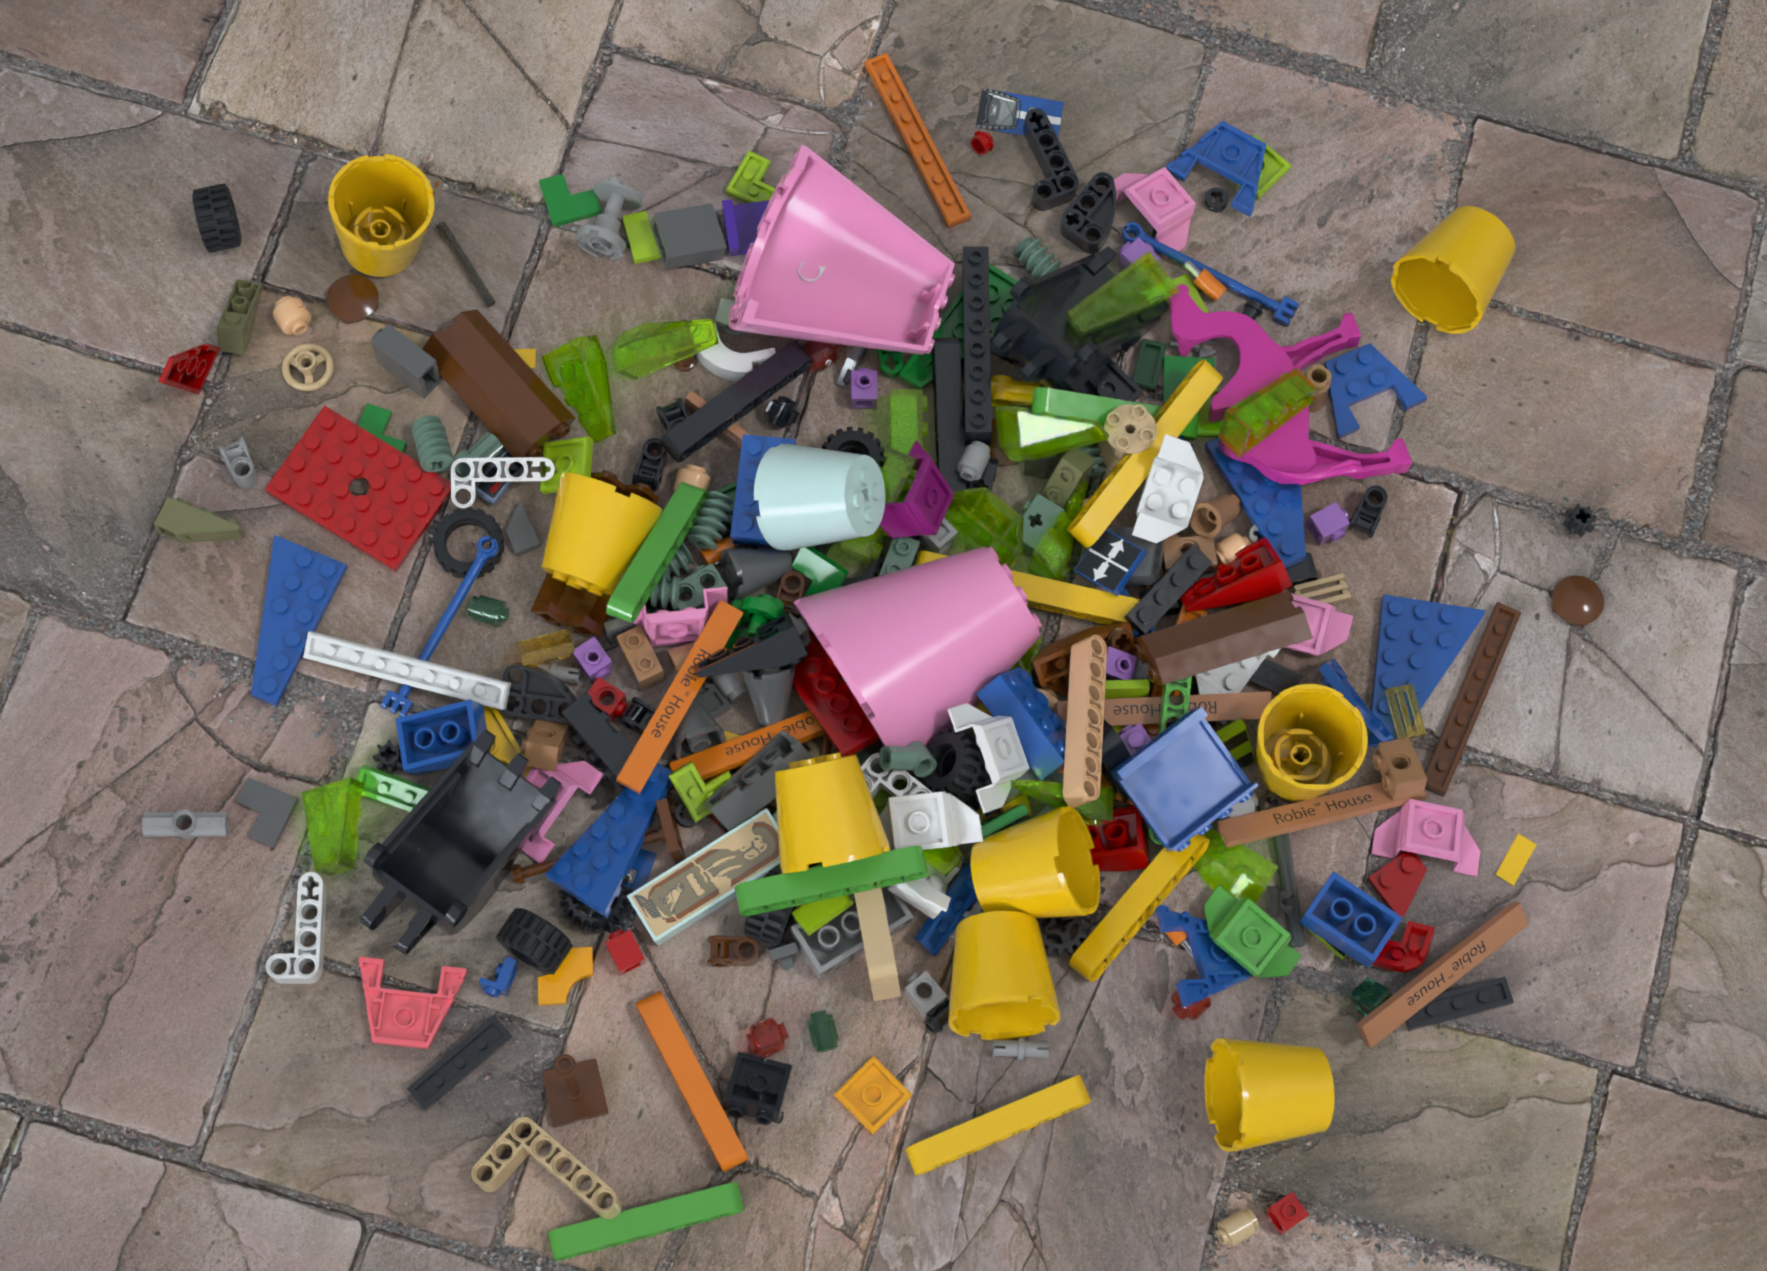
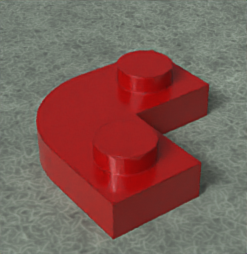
(1410, 952)

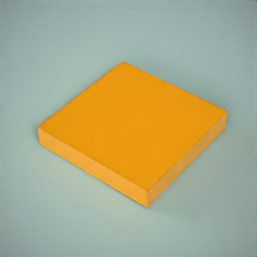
(873, 1095)

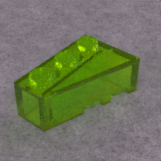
(907, 419)
(332, 824)

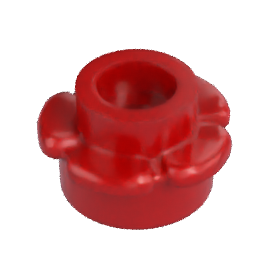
(982, 142)

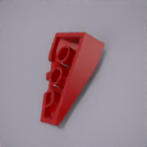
(190, 368)
(1249, 577)
(1120, 843)

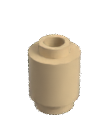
(1237, 1227)

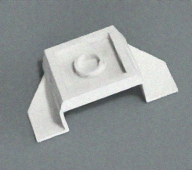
(1169, 491)
(1230, 677)
(1000, 750)
(929, 821)
(927, 893)

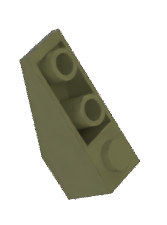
(238, 317)
(189, 524)

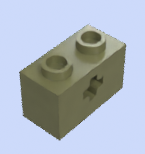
(1068, 477)

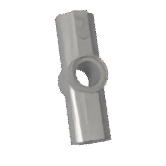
(168, 824)

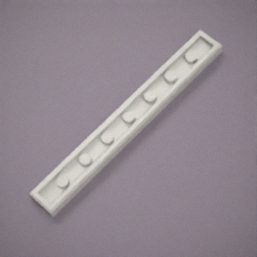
(407, 670)

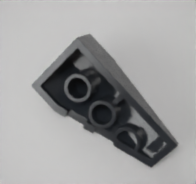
(771, 647)

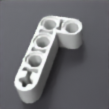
(502, 474)
(888, 777)
(304, 928)

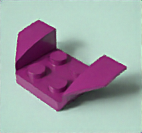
(924, 503)

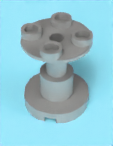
(603, 234)

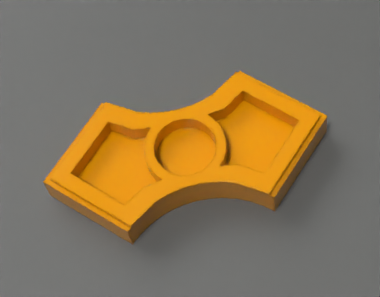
(575, 967)

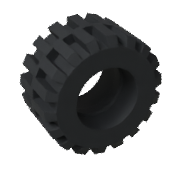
(216, 218)
(857, 443)
(959, 765)
(769, 926)
(534, 941)

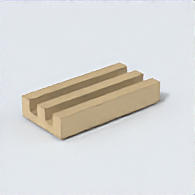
(1323, 582)

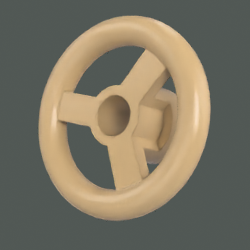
(304, 357)

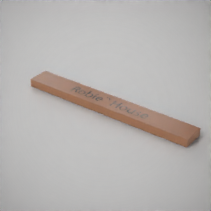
(1147, 709)
(1308, 814)
(1442, 974)

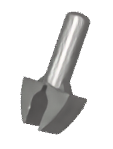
(1199, 349)

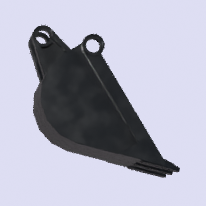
(1043, 338)
(457, 843)

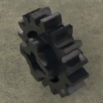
(1064, 937)

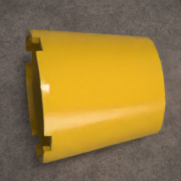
(380, 212)
(1454, 269)
(595, 533)
(1318, 729)
(826, 813)
(1038, 867)
(1001, 978)
(1266, 1092)

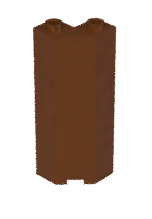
(498, 385)
(575, 607)
(1222, 638)

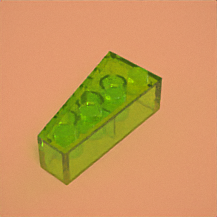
(1128, 293)
(1265, 411)
(898, 477)

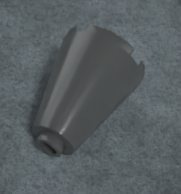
(753, 569)
(770, 692)
(696, 732)

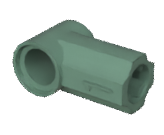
(485, 447)
(912, 757)

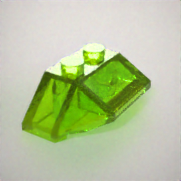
(987, 522)

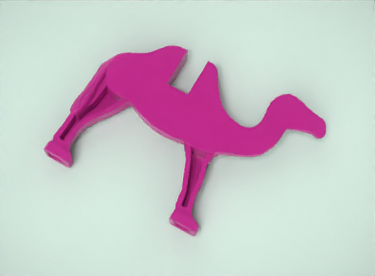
(1287, 453)

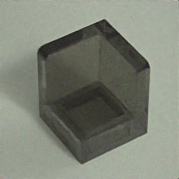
(1043, 467)

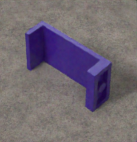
(741, 224)

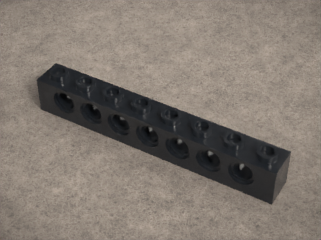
(976, 345)

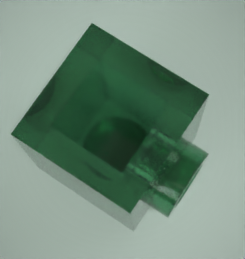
(1369, 996)

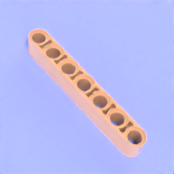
(1085, 721)

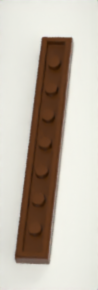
(1470, 698)

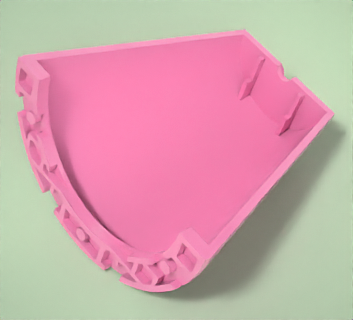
(878, 276)
(923, 639)

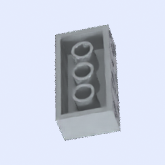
(841, 937)

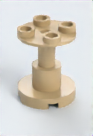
(1129, 431)

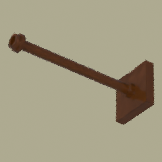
(666, 833)
(574, 1091)

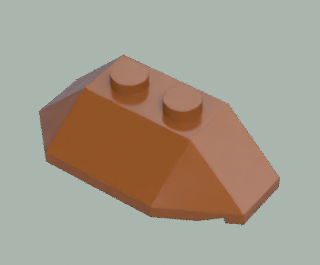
(1053, 662)

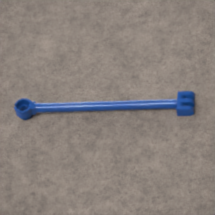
(1282, 310)
(483, 555)

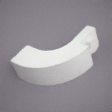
(731, 364)

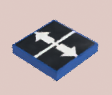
(1110, 562)

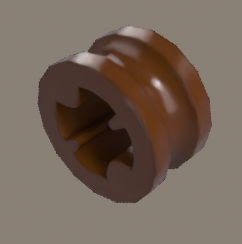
(1116, 634)

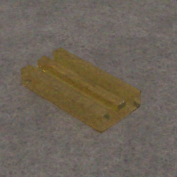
(1404, 709)

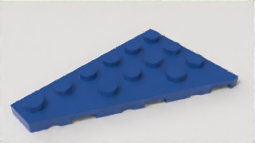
(1268, 504)
(1415, 648)

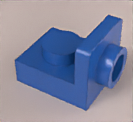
(505, 976)

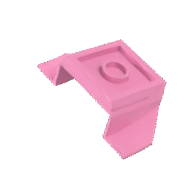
(1160, 202)
(1326, 625)
(682, 626)
(571, 776)
(1431, 832)

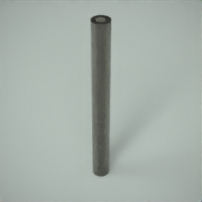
(466, 264)

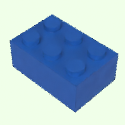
(438, 736)
(1350, 920)

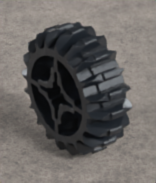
(592, 922)

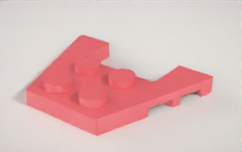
(407, 1016)

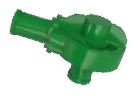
(758, 611)

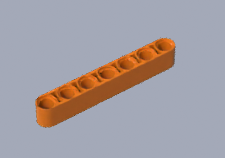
(691, 1081)

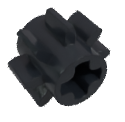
(782, 411)
(1575, 525)
(383, 754)

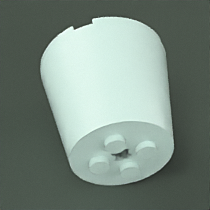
(817, 496)

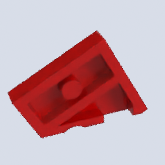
(1398, 881)

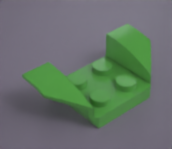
(1249, 935)

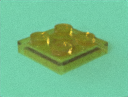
(544, 647)

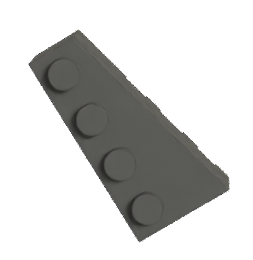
(754, 782)

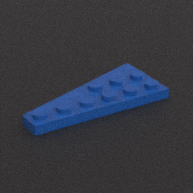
(294, 604)
(609, 847)

